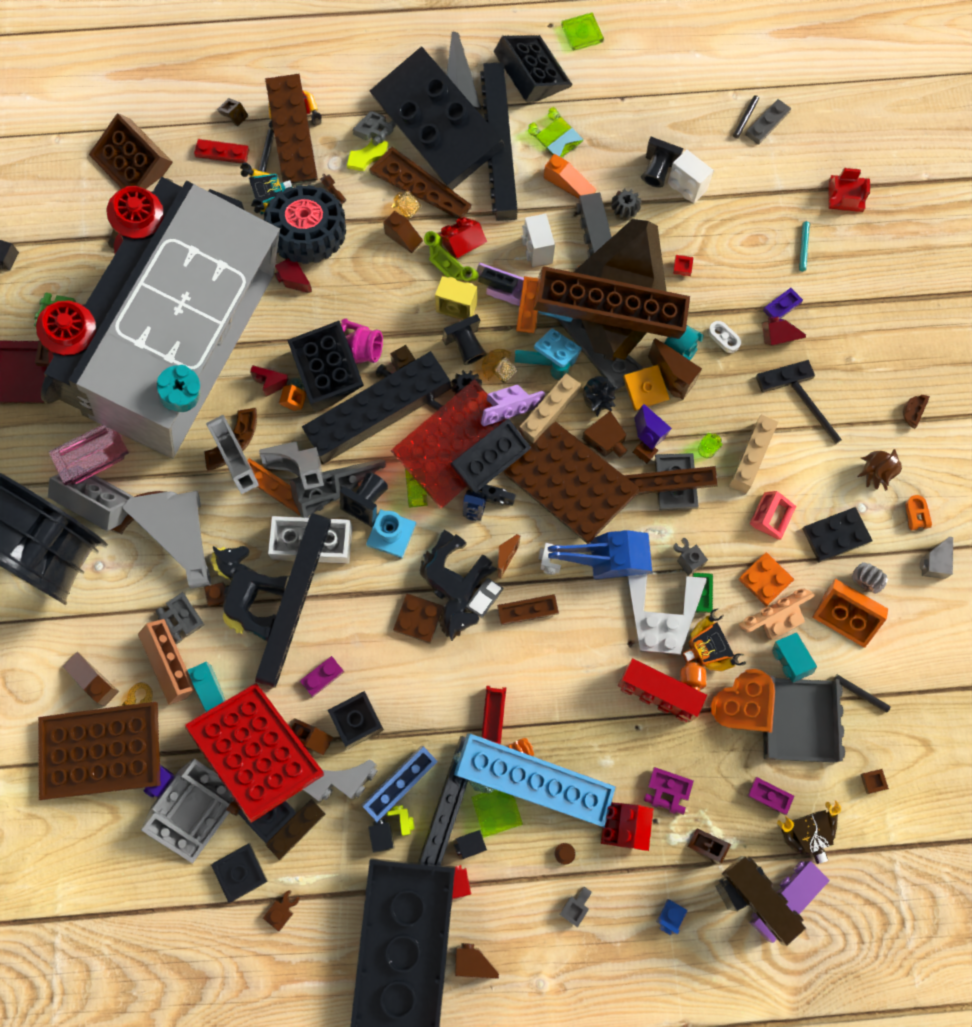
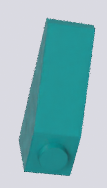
(206, 685)

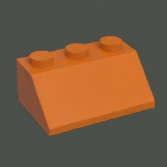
(850, 613)

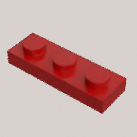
(221, 151)

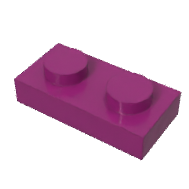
(322, 676)
(770, 796)

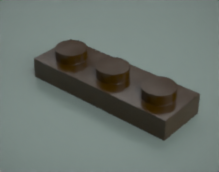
(295, 829)

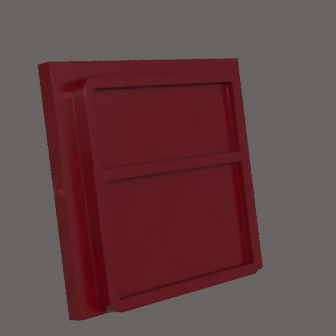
(19, 375)

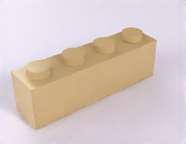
(550, 408)
(753, 454)

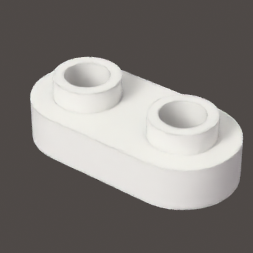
(726, 336)

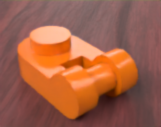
(916, 506)

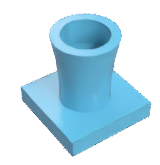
(394, 541)

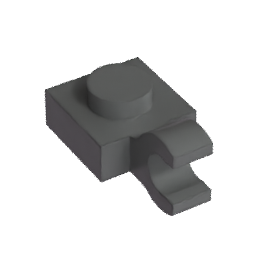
(574, 909)

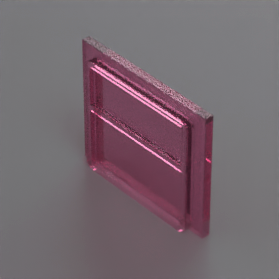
(88, 454)

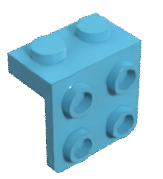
(558, 348)

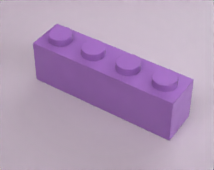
(799, 892)

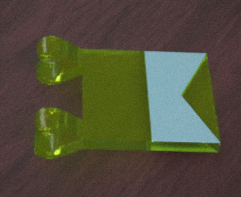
(557, 137)

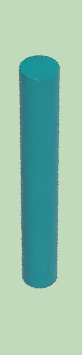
(804, 246)

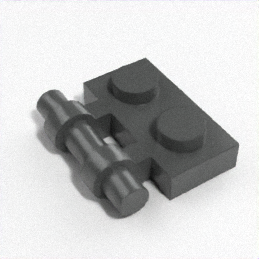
(369, 127)
(185, 614)

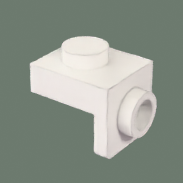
(549, 568)

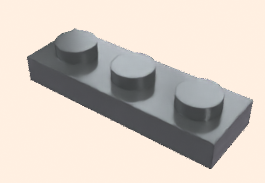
(768, 121)

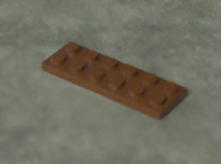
(291, 128)

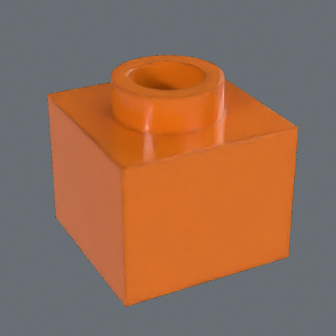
(292, 397)

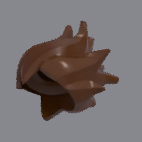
(881, 468)

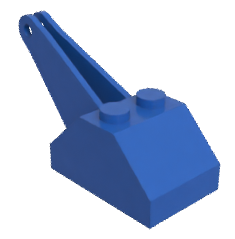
(611, 554)

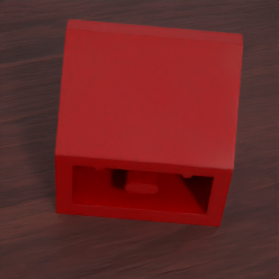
(462, 236)
(628, 826)

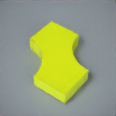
(362, 158)

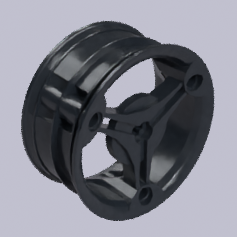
(42, 540)

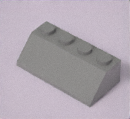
(91, 499)

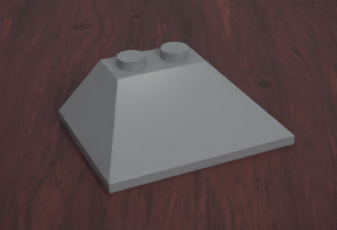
(189, 810)

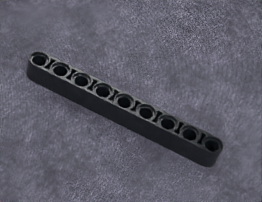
(293, 600)

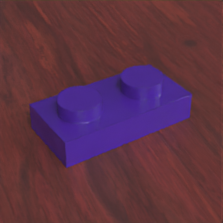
(783, 304)

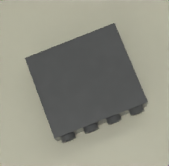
(806, 722)

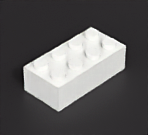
(288, 533)

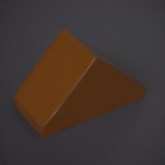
(709, 846)

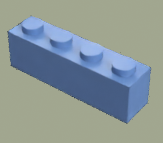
(399, 783)

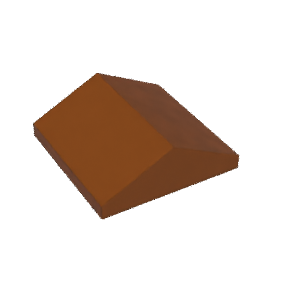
(506, 553)

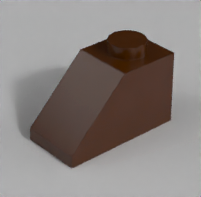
(402, 232)
(311, 736)
(473, 963)

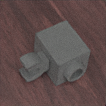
(690, 558)

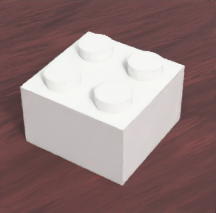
(690, 176)
(538, 240)

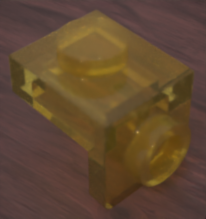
(406, 203)

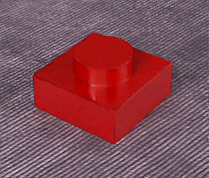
(683, 265)

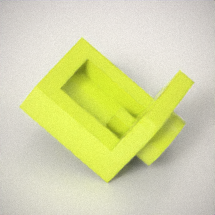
(406, 822)

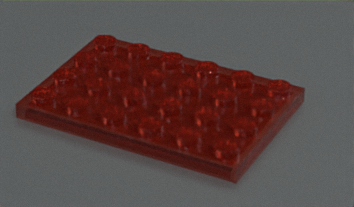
(443, 439)

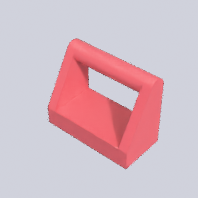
(766, 510)

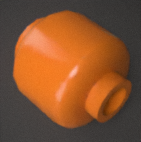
(693, 675)

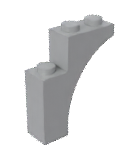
(232, 454)
(302, 463)
(347, 781)

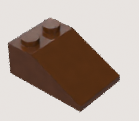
(676, 370)

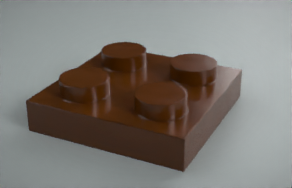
(418, 618)

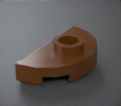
(914, 409)

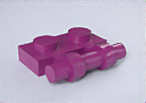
(670, 784)

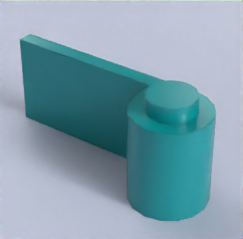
(537, 358)

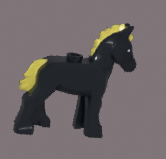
(243, 590)

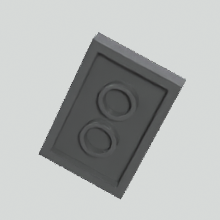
(676, 499)

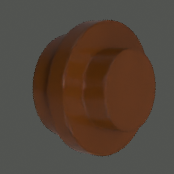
(565, 853)

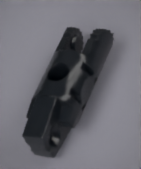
(494, 495)

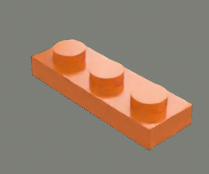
(527, 316)

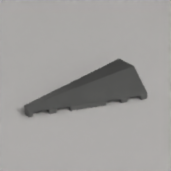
(314, 499)

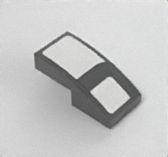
(484, 597)

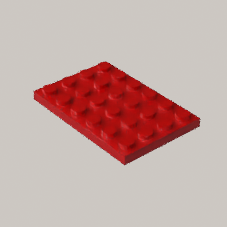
(254, 752)

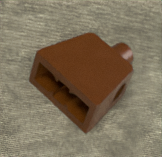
(606, 436)

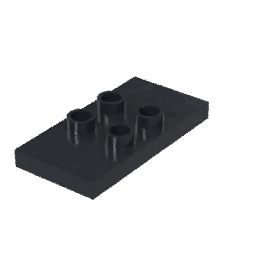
(437, 118)
(403, 945)

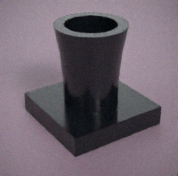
(662, 157)
(464, 336)
(362, 502)

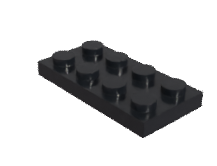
(490, 456)

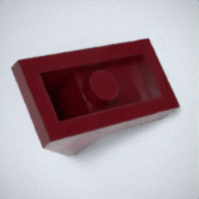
(273, 380)

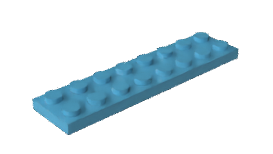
(534, 780)

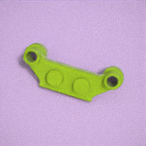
(445, 261)

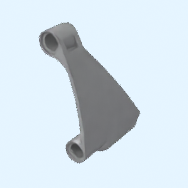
(176, 526)

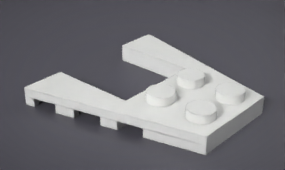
(664, 631)

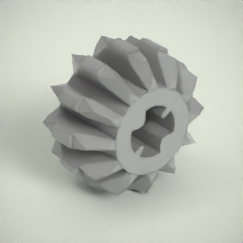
(869, 577)

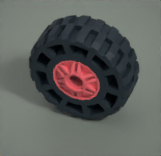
(309, 223)

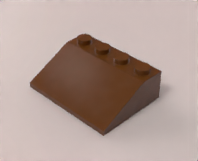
(129, 154)

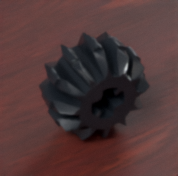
(464, 379)

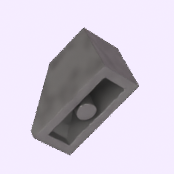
(939, 561)

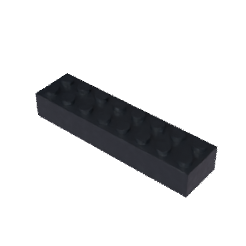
(377, 407)

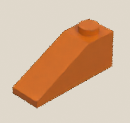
(567, 177)

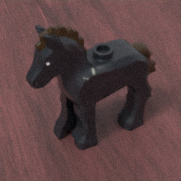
(452, 585)

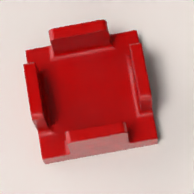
(848, 191)

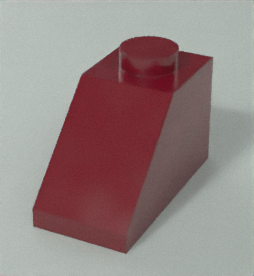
(292, 276)
(780, 331)

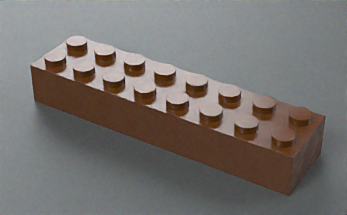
(611, 302)

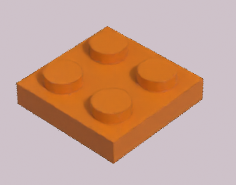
(766, 579)

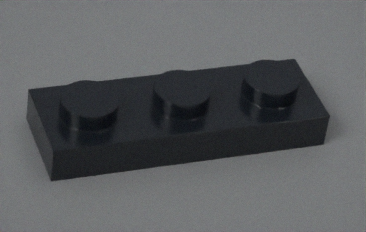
(785, 376)

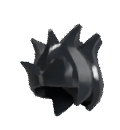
(599, 394)

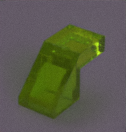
(416, 494)

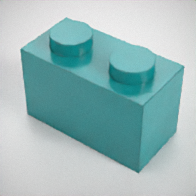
(794, 657)

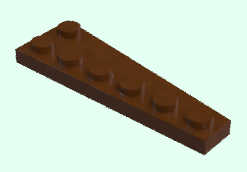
(407, 175)

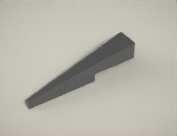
(459, 71)

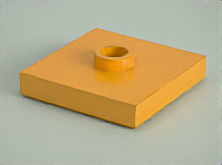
(646, 387)

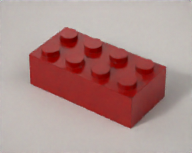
(661, 690)

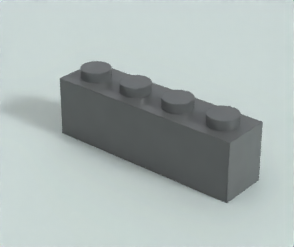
(593, 221)

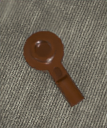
(328, 182)

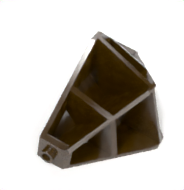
(630, 258)

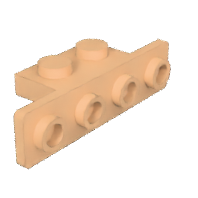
(780, 616)

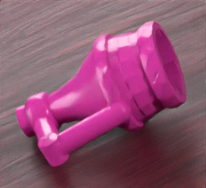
(363, 343)

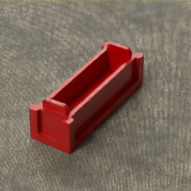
(493, 714)

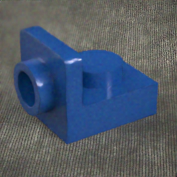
(671, 917)

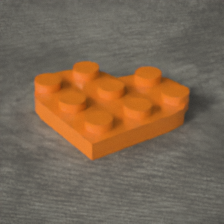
(747, 703)

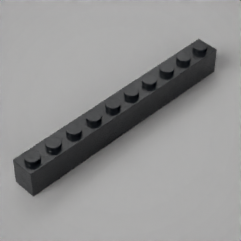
(502, 162)

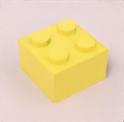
(456, 298)

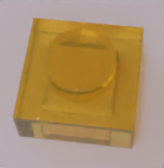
(504, 369)

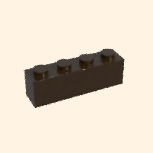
(763, 900)

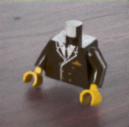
(812, 832)

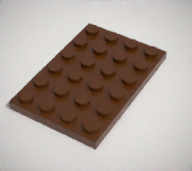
(572, 482)
(99, 751)

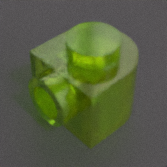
(709, 445)

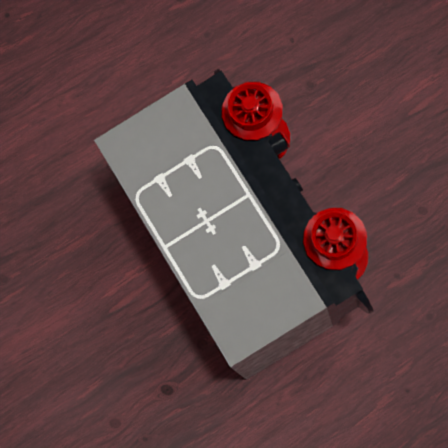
(171, 296)

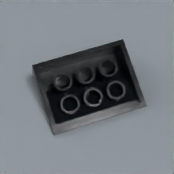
(531, 66)
(325, 365)

